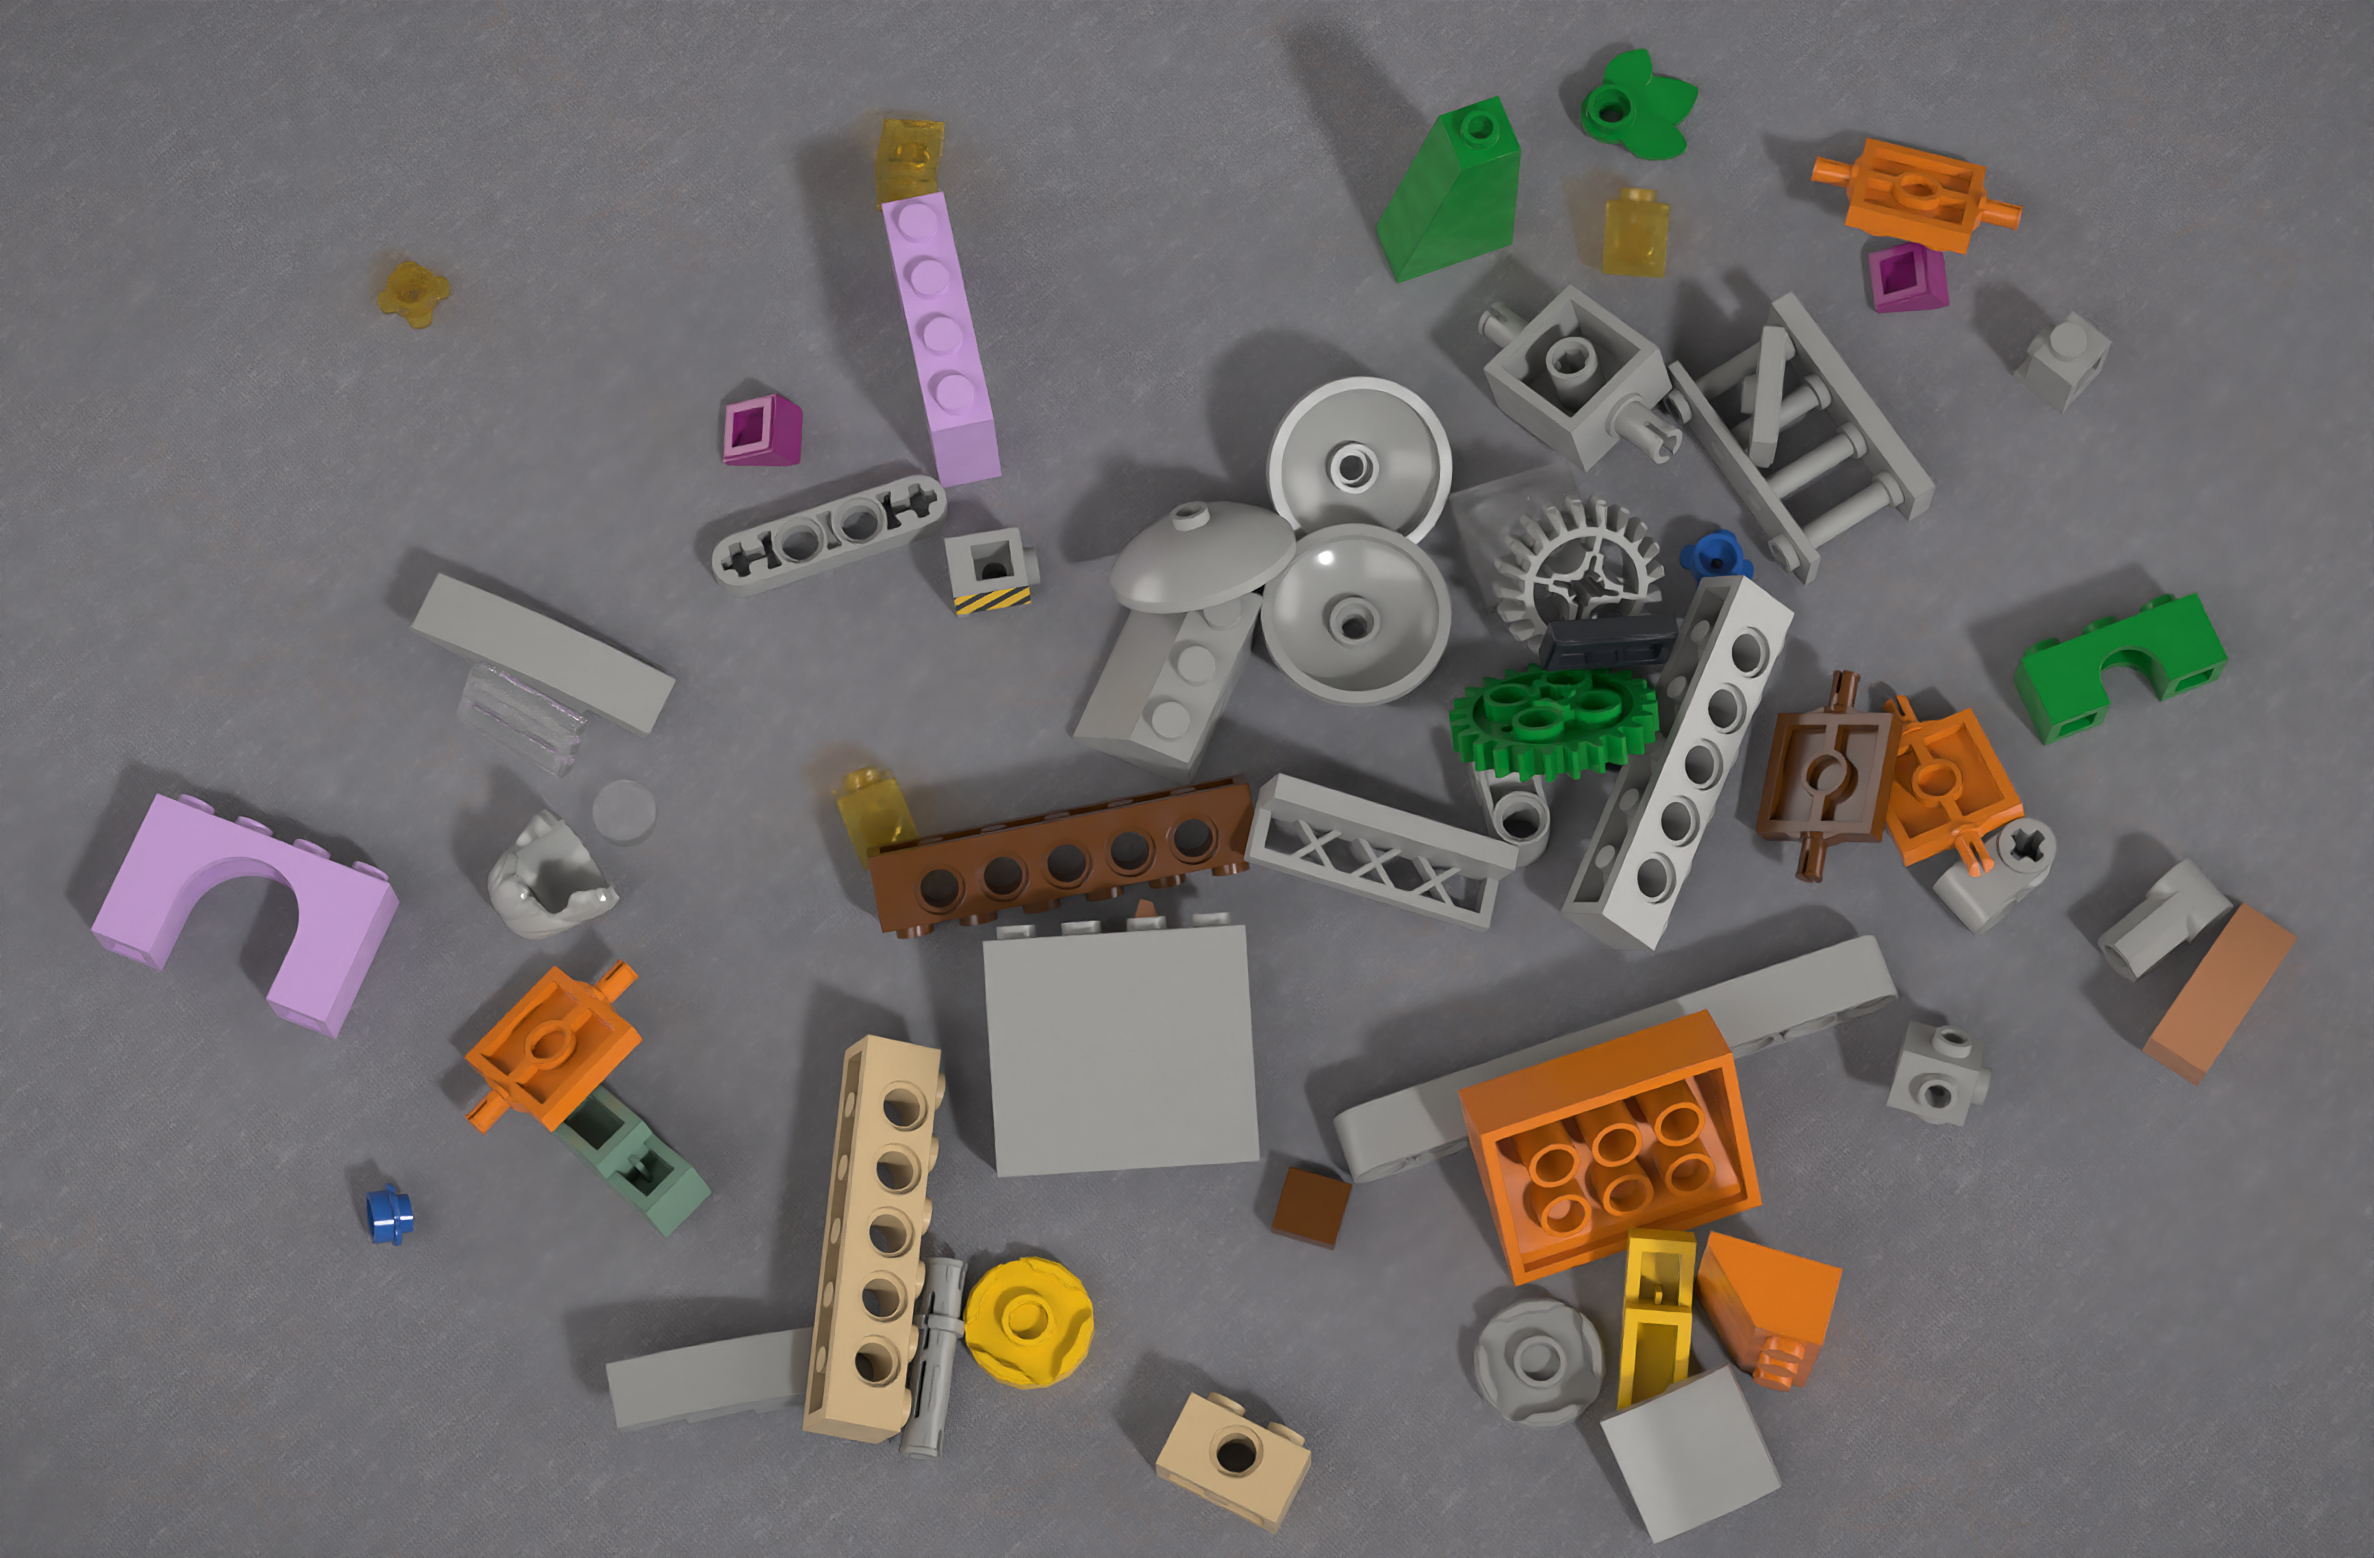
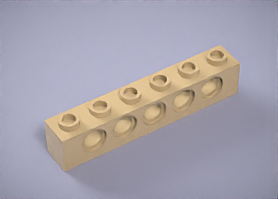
(836, 1395)

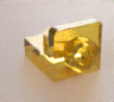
(908, 159)
(1635, 234)
(873, 810)

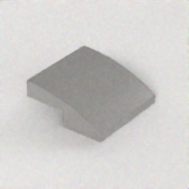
(1691, 1453)

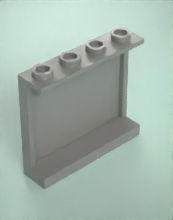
(1120, 1047)

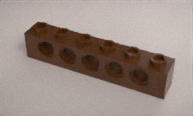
(901, 865)

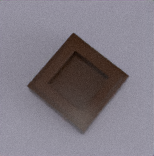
(1311, 1208)

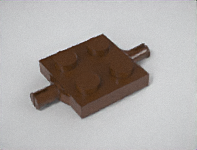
(1829, 777)

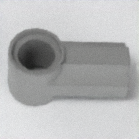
(2176, 911)

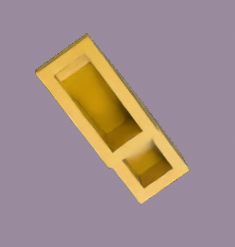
(1655, 1313)

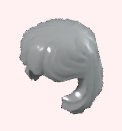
(548, 881)

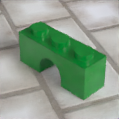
(2165, 642)

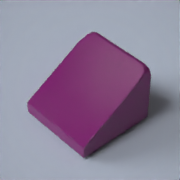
(1908, 278)
(763, 432)

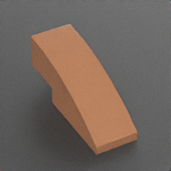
(2219, 994)

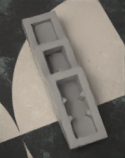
(543, 654)
(715, 1379)

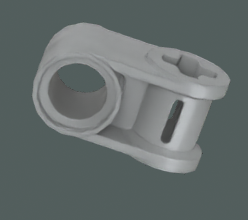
(1510, 801)
(1988, 898)

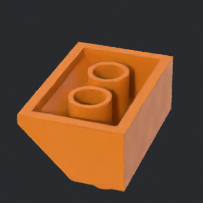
(1767, 1307)

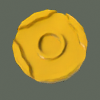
(1029, 1323)

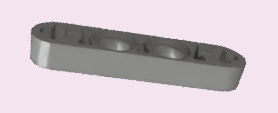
(826, 525)

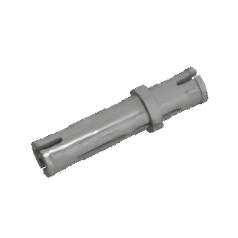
(933, 1359)

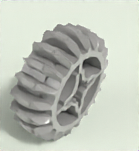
(1584, 531)

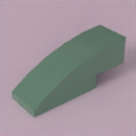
(632, 1161)

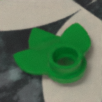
(1647, 108)

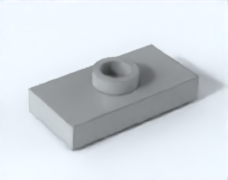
(1763, 395)

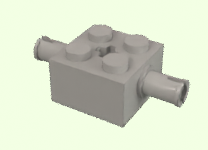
(1579, 379)

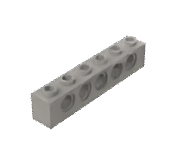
(1671, 790)

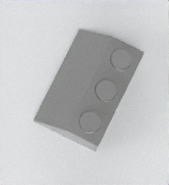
(1170, 686)

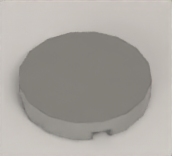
(1539, 1364)

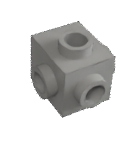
(1939, 1074)

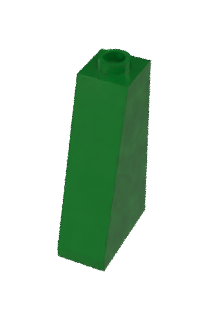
(1455, 193)

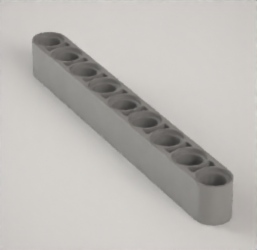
(1748, 1010)

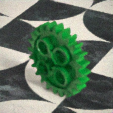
(1553, 722)

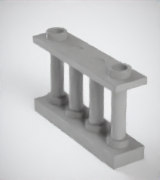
(1860, 433)

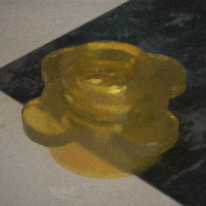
(408, 278)

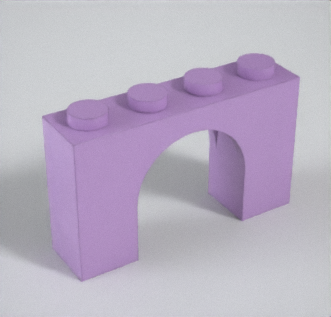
(942, 339)
(190, 850)

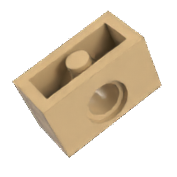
(1257, 1494)

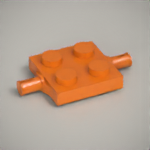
(1916, 196)
(1947, 789)
(553, 1048)

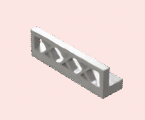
(1383, 829)

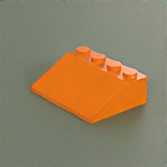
(1611, 1142)

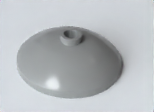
(1398, 452)
(1202, 557)
(1366, 579)

